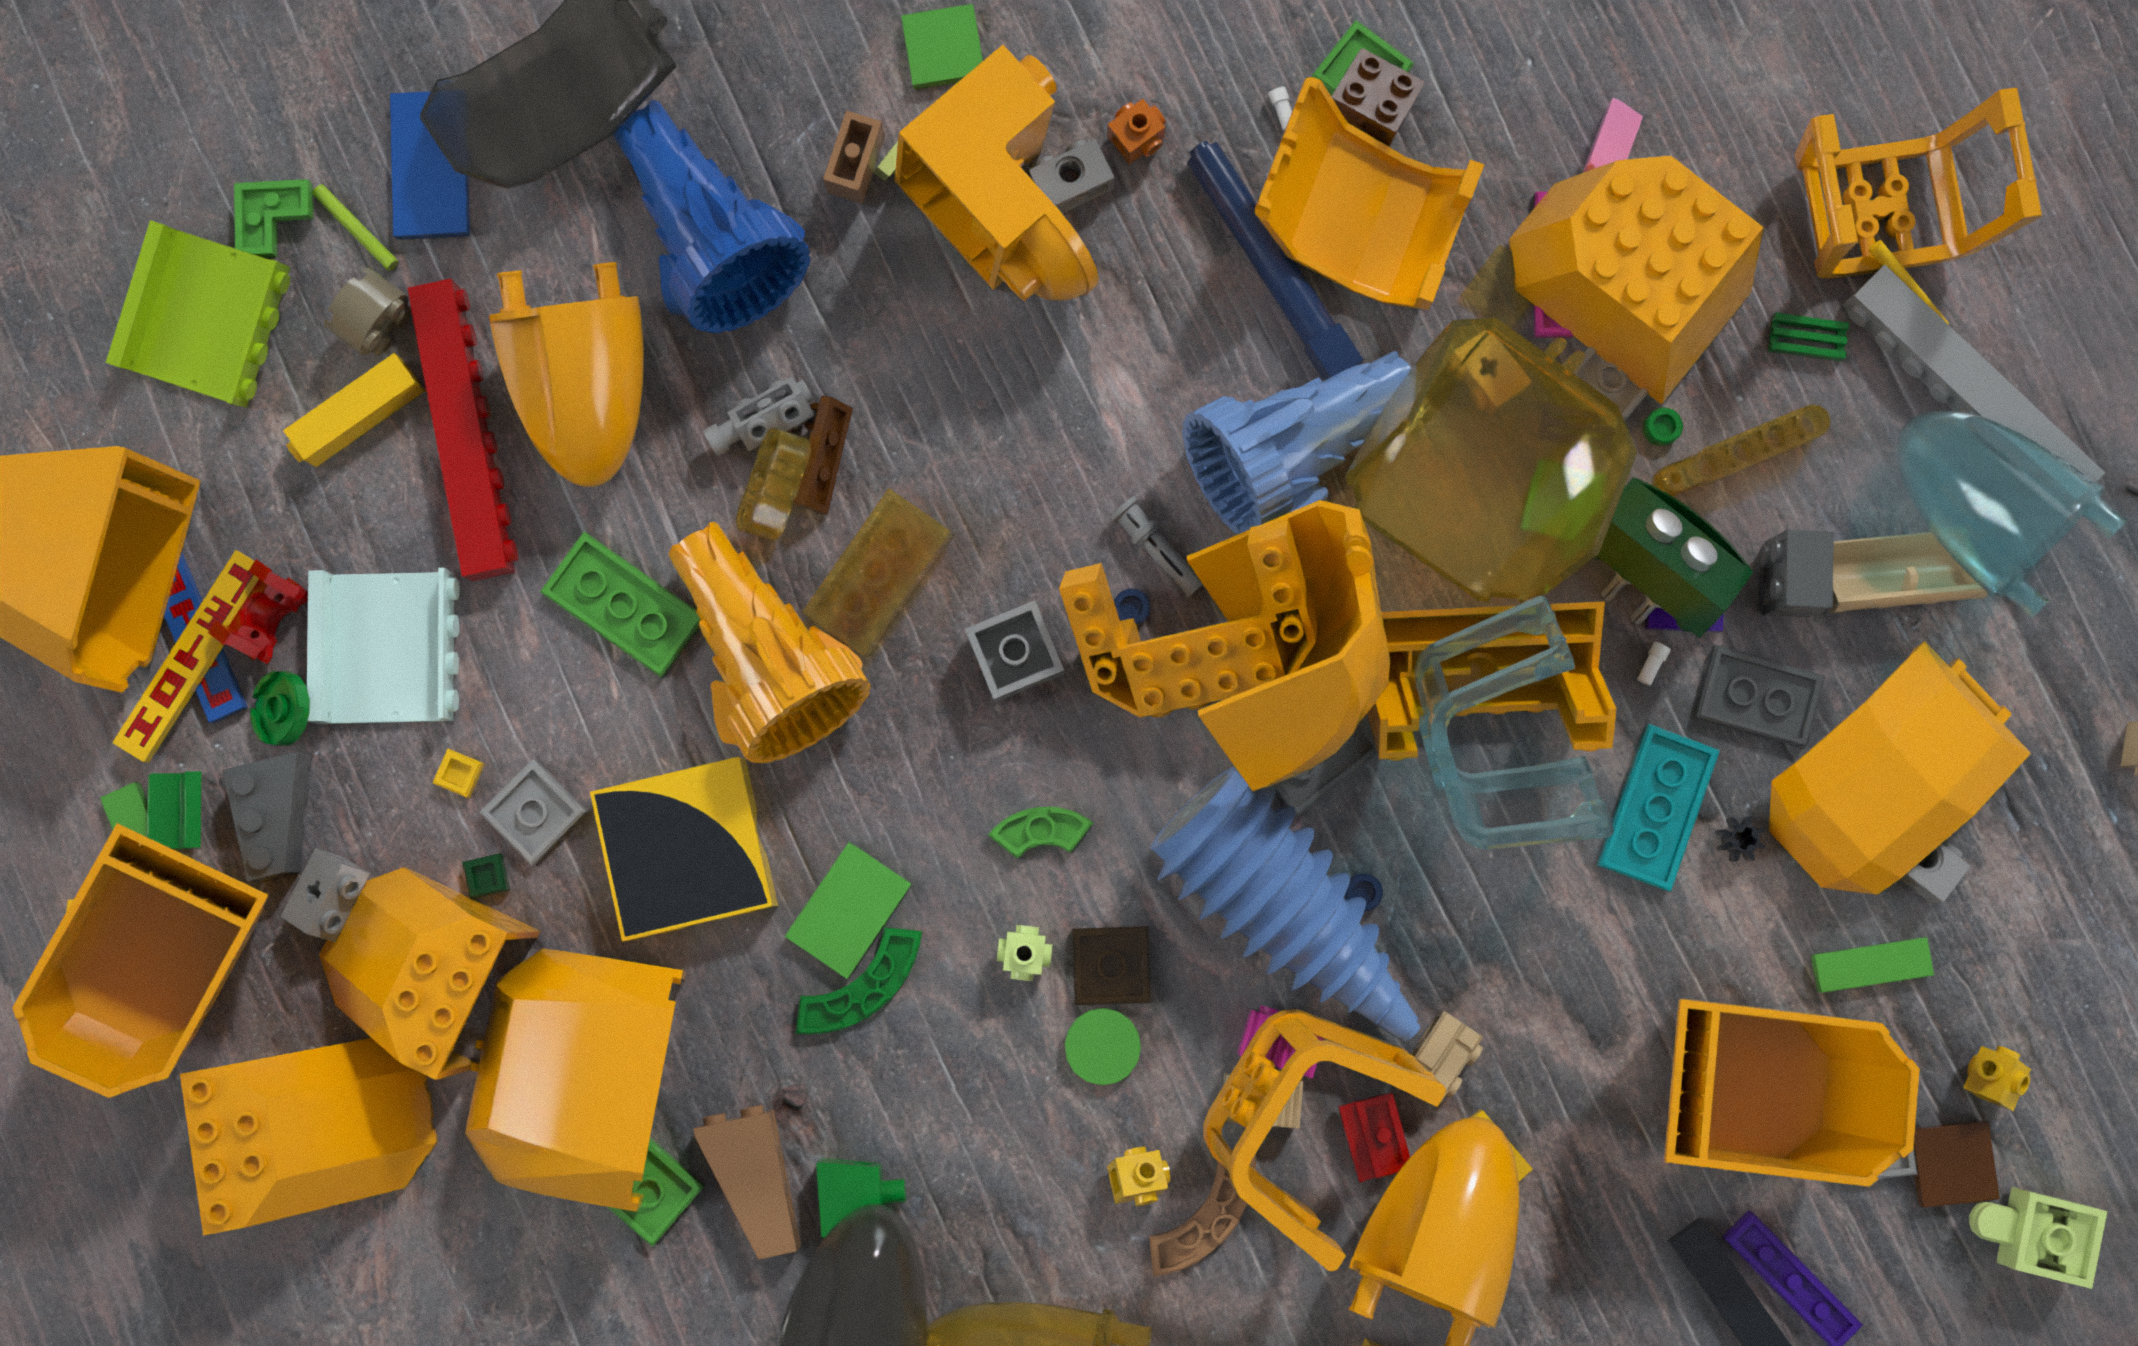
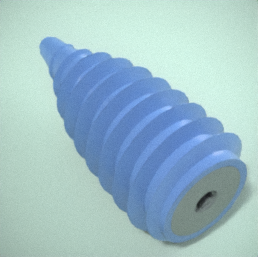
(1279, 896)

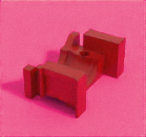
(256, 621)

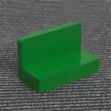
(175, 809)

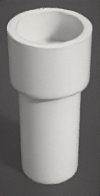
(1279, 99)
(1657, 655)

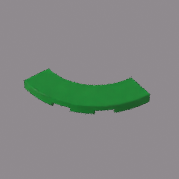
(868, 992)

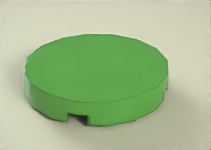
(1102, 1046)

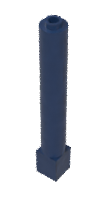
(1325, 341)

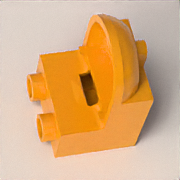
(967, 177)

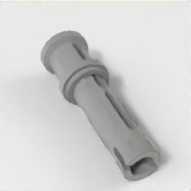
(1189, 582)

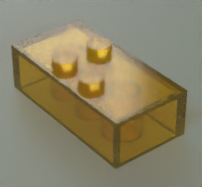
(878, 573)

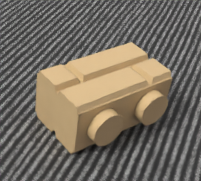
(1447, 1049)

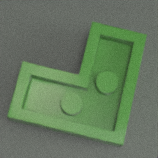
(262, 205)

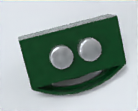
(1671, 558)

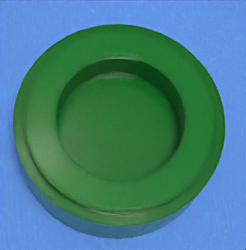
(1662, 426)

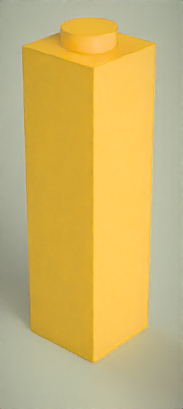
(353, 411)

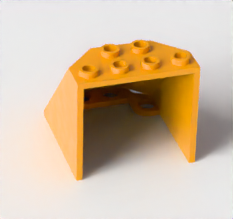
(416, 966)
(304, 1132)

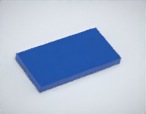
(426, 190)

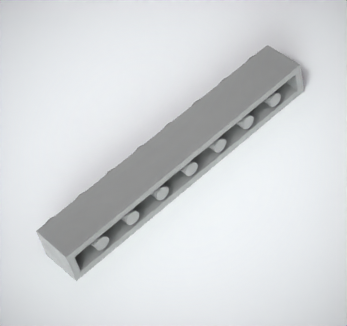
(1951, 365)

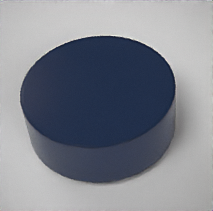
(1132, 604)
(1367, 887)

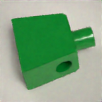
(851, 1184)

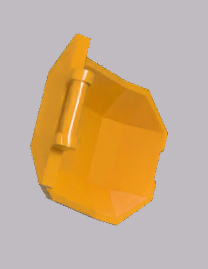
(1894, 776)

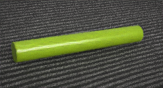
(355, 227)

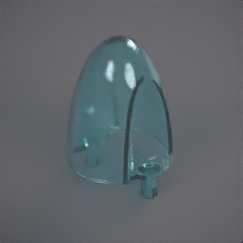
(1995, 498)

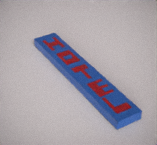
(219, 688)

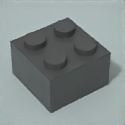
(1797, 573)

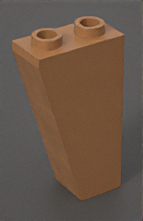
(753, 1176)

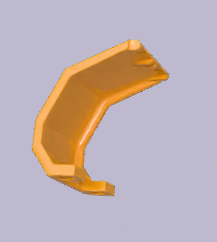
(1360, 206)

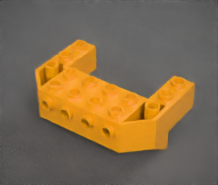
(1202, 662)

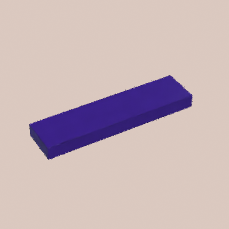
(1792, 1280)

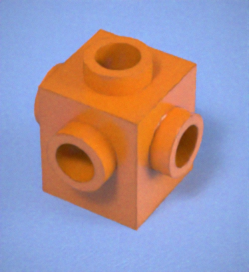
(1137, 130)

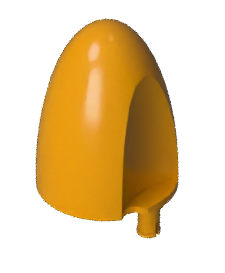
(574, 374)
(1446, 1229)

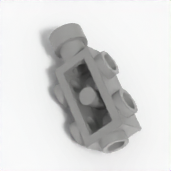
(768, 412)

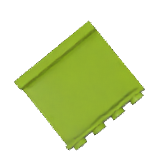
(199, 314)

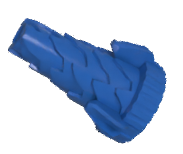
(726, 253)

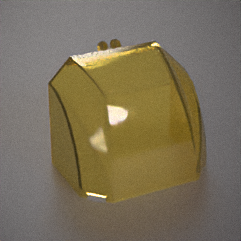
(1495, 463)

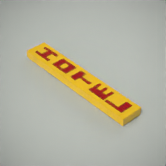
(186, 662)

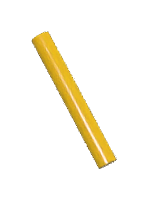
(1885, 257)

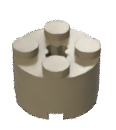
(367, 312)

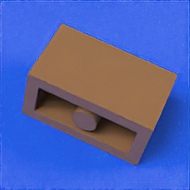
(854, 157)

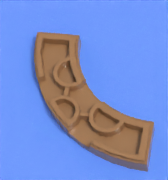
(1203, 1230)

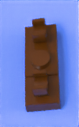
(827, 446)

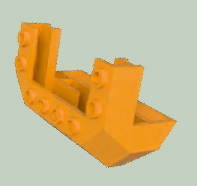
(1576, 694)

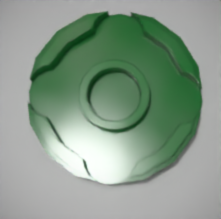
(280, 708)

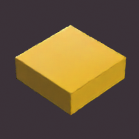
(458, 773)

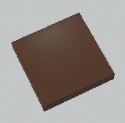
(1955, 1164)

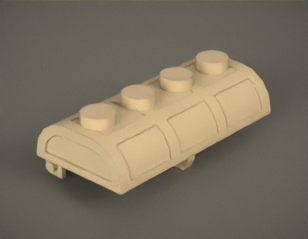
(1897, 573)

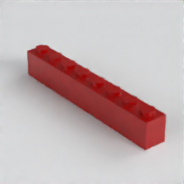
(462, 430)

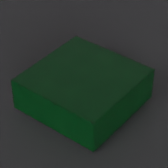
(486, 876)

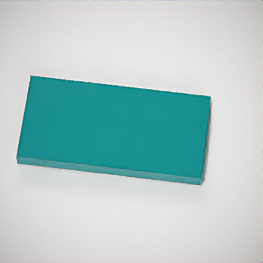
(1658, 807)

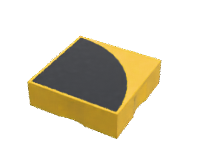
(683, 849)

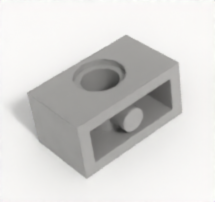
(1082, 158)
(1939, 875)

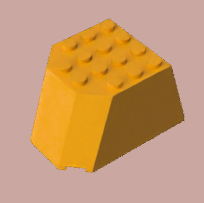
(1638, 265)
(89, 557)
(134, 965)
(1788, 1094)

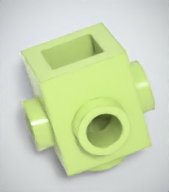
(1028, 937)

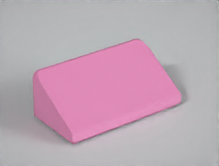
(1614, 135)

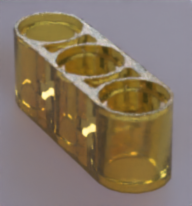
(773, 484)

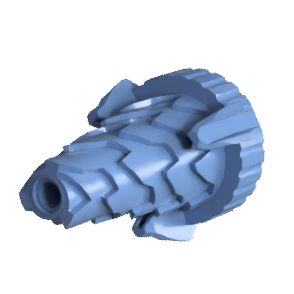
(1268, 453)

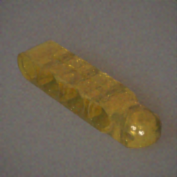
(1686, 473)

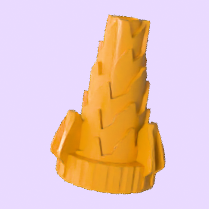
(780, 680)

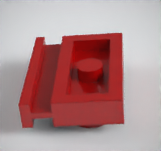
(1374, 1136)

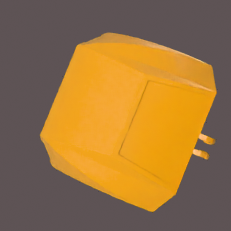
(1315, 710)
(572, 1075)

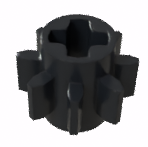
(1747, 832)

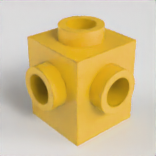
(1997, 1076)
(1138, 1176)

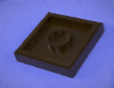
(1111, 965)

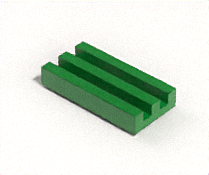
(1838, 340)

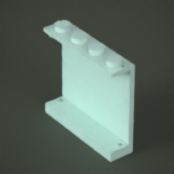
(382, 647)

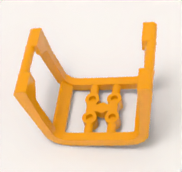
(1858, 218)
(1259, 1083)

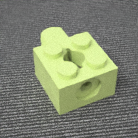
(2043, 1235)

